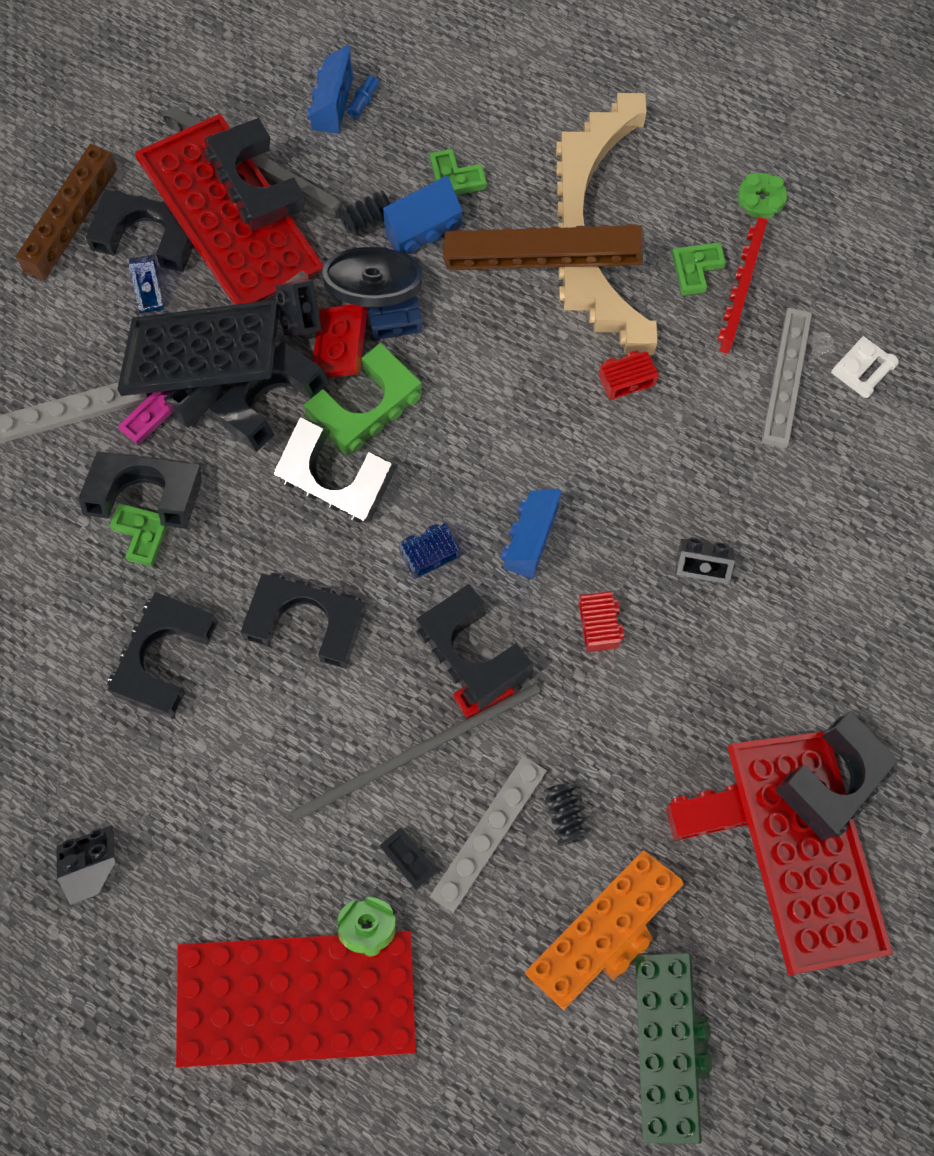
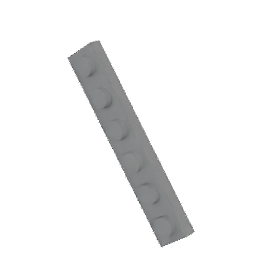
(786, 378)
(65, 411)
(487, 834)

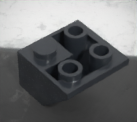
(85, 864)

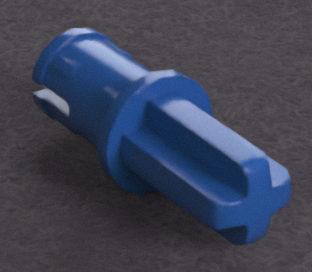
(362, 97)

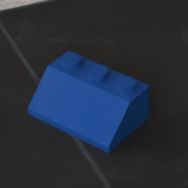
(331, 92)
(422, 216)
(531, 532)

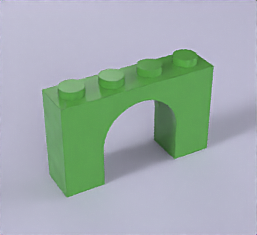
(351, 429)

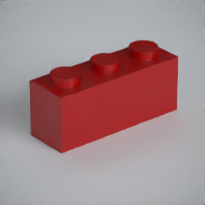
(706, 813)

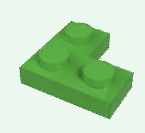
(463, 179)
(691, 263)
(144, 528)

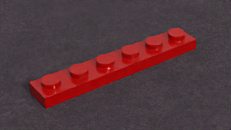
(739, 292)

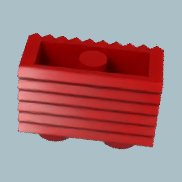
(628, 374)
(600, 621)

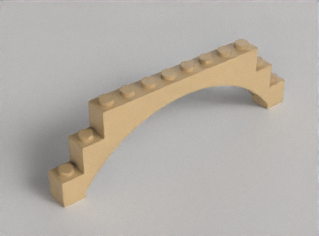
(586, 286)

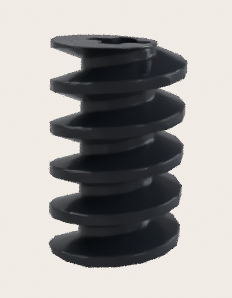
(364, 212)
(567, 813)

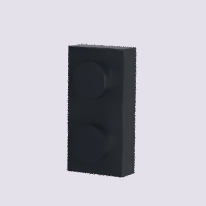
(408, 859)

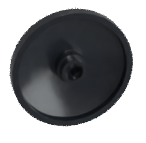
(372, 276)

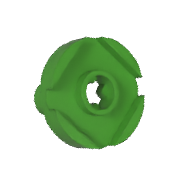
(767, 184)
(366, 940)

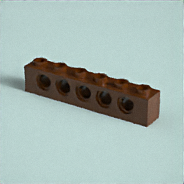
(66, 212)

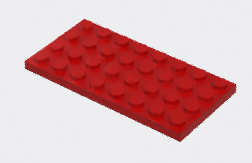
(240, 259)
(813, 886)
(292, 1001)

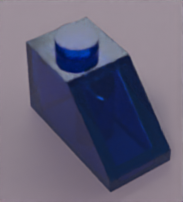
(146, 283)

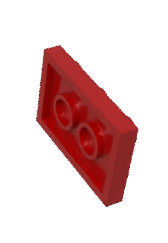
(341, 340)

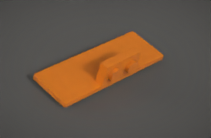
(606, 932)

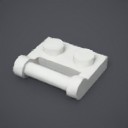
(858, 361)

